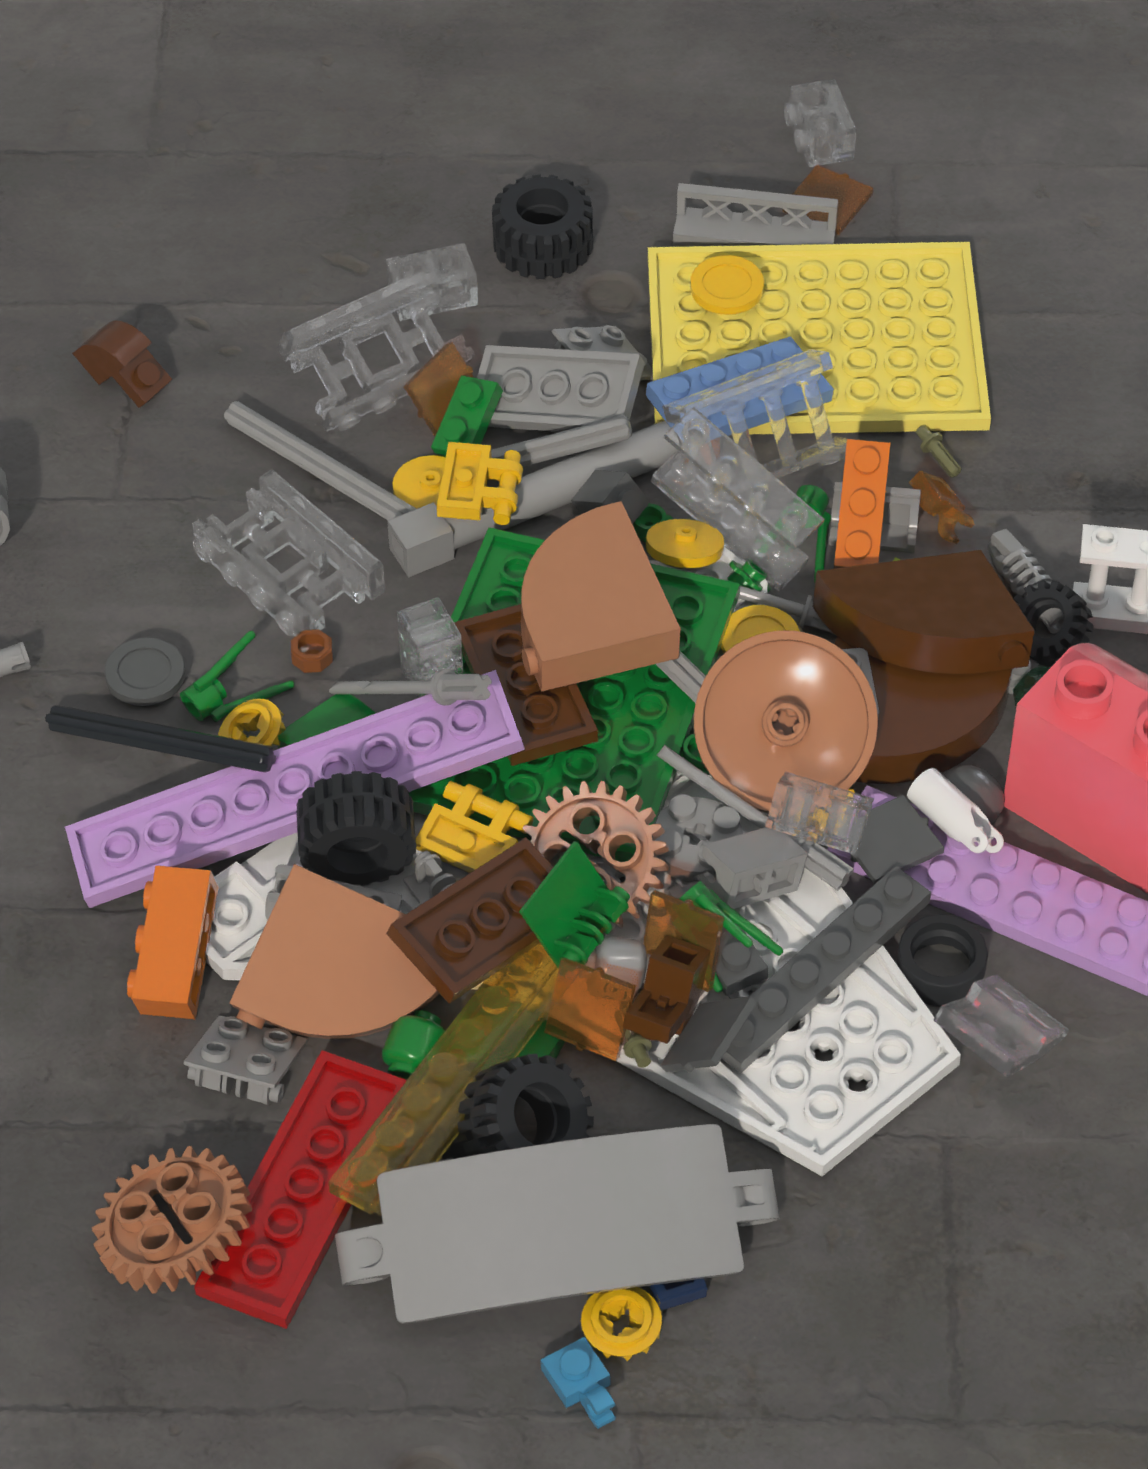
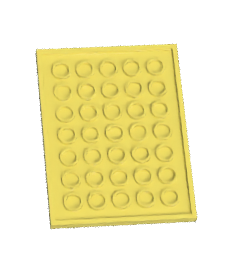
(887, 313)

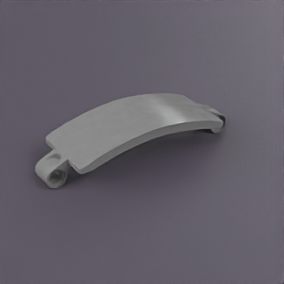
(557, 1222)

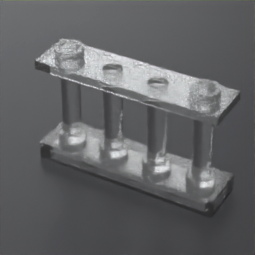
(767, 385)
(738, 497)

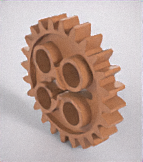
(618, 825)
(140, 1241)

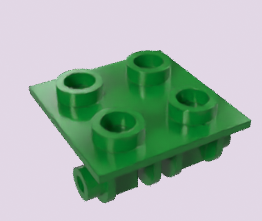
(573, 908)

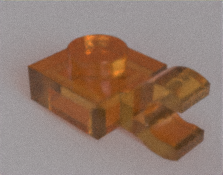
(939, 499)

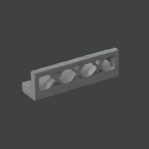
(721, 227)

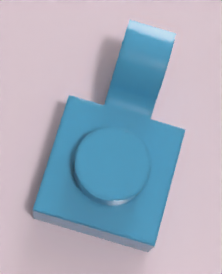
(580, 1376)

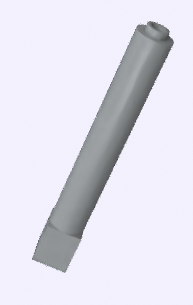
(426, 541)

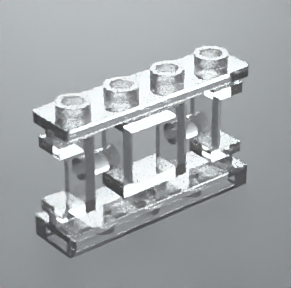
(356, 324)
(310, 535)

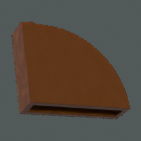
(927, 613)
(930, 718)

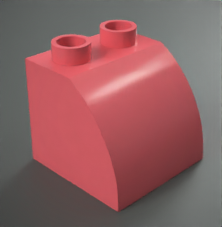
(1085, 759)

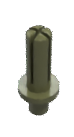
(932, 444)
(637, 1048)

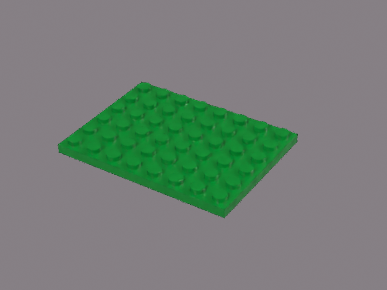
(631, 709)

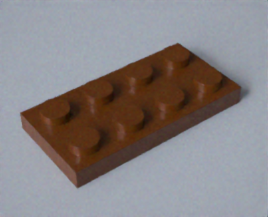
(545, 719)
(474, 923)

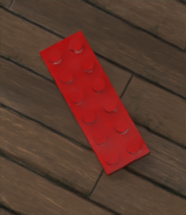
(290, 1194)

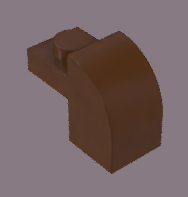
(122, 353)
(669, 990)

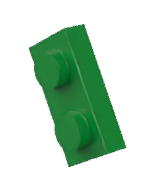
(467, 413)

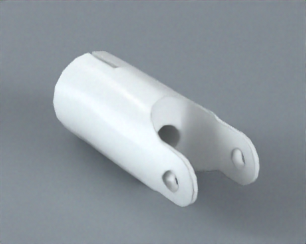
(953, 812)

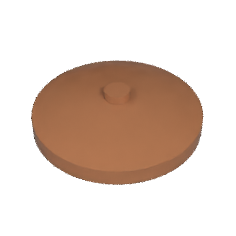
(784, 708)

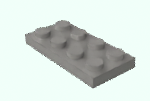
(560, 386)

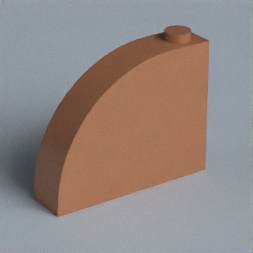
(594, 603)
(328, 965)

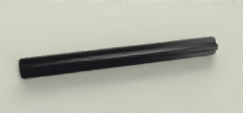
(161, 738)

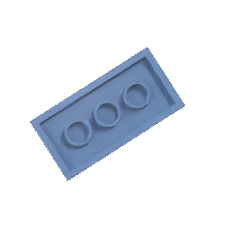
(708, 375)

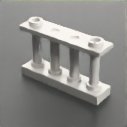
(1110, 605)

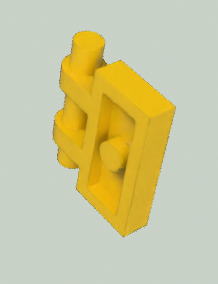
(465, 481)
(464, 840)

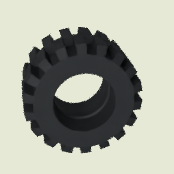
(542, 226)
(356, 828)
(545, 1087)

